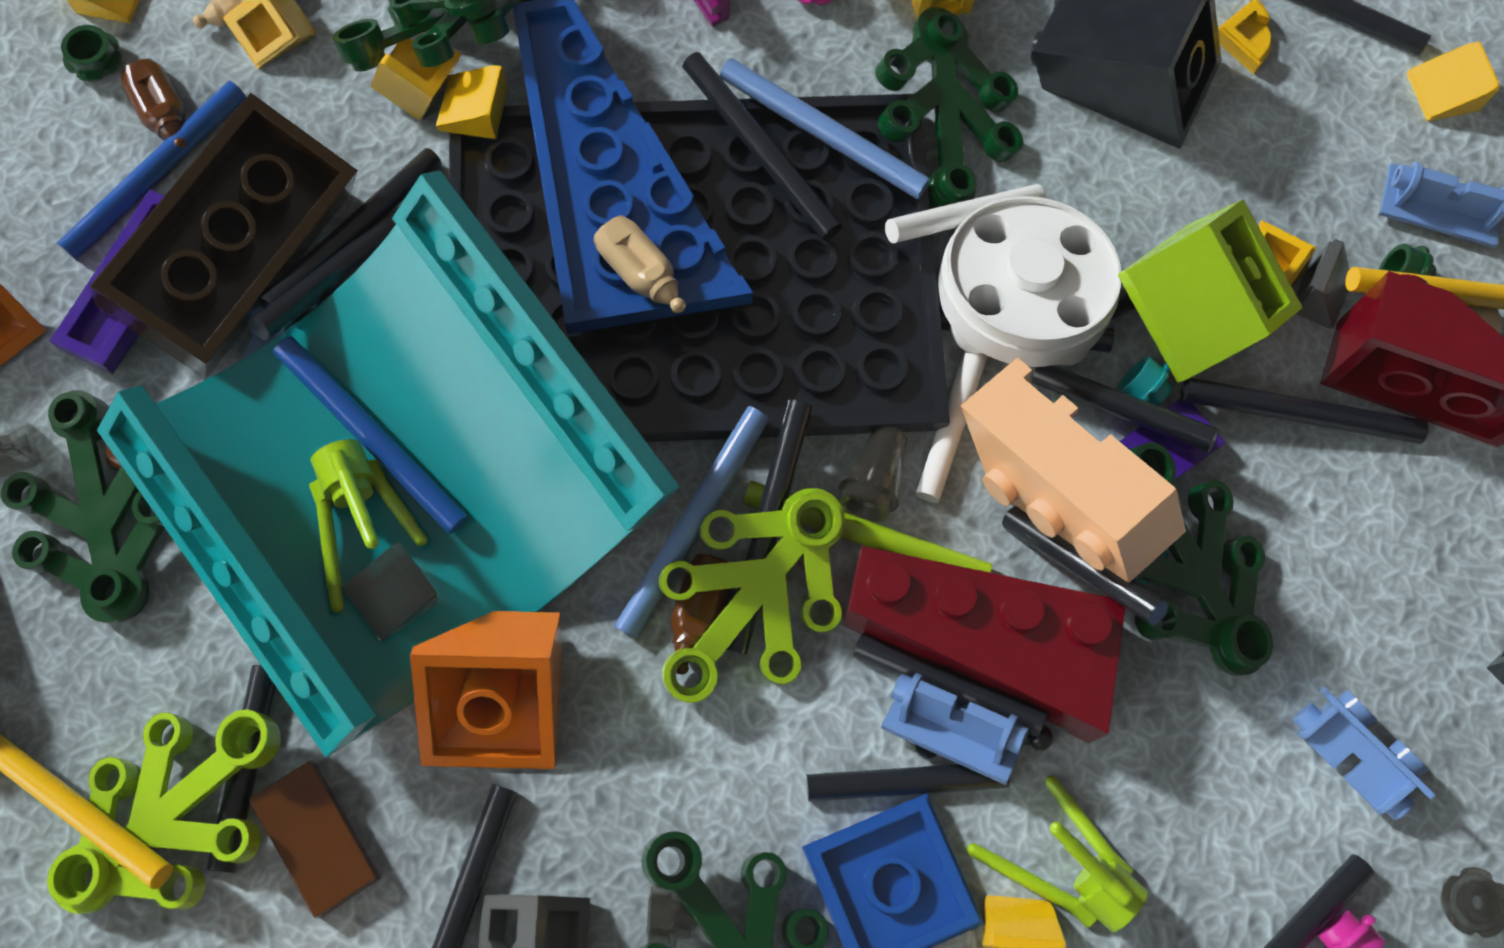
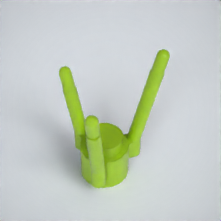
(347, 480)
(1104, 883)

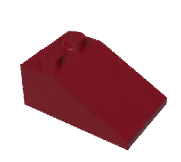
(1421, 357)

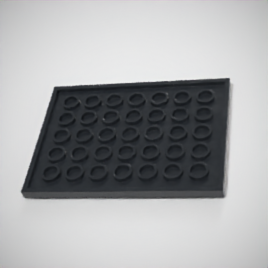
(829, 320)

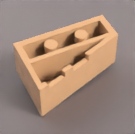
(1067, 480)

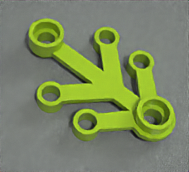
(760, 584)
(158, 812)

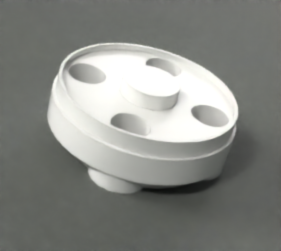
(1033, 275)

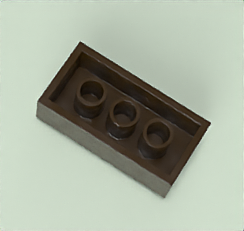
(224, 236)

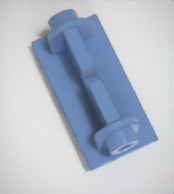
(1443, 203)
(954, 731)
(1383, 774)

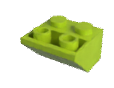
(1210, 290)

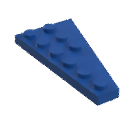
(604, 164)

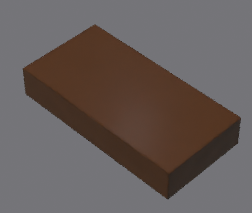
(314, 839)

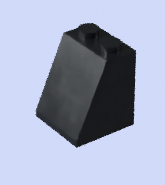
(1132, 60)

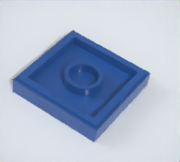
(893, 880)

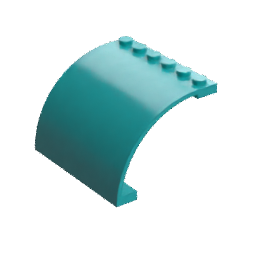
(471, 386)

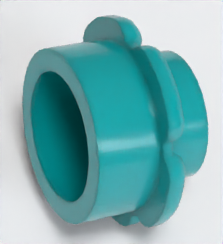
(1147, 381)

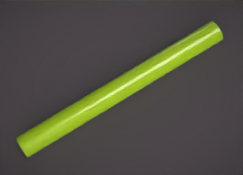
(879, 536)

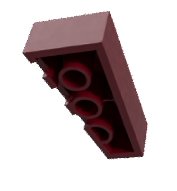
(1000, 630)

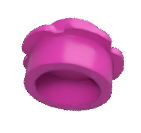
(1349, 932)

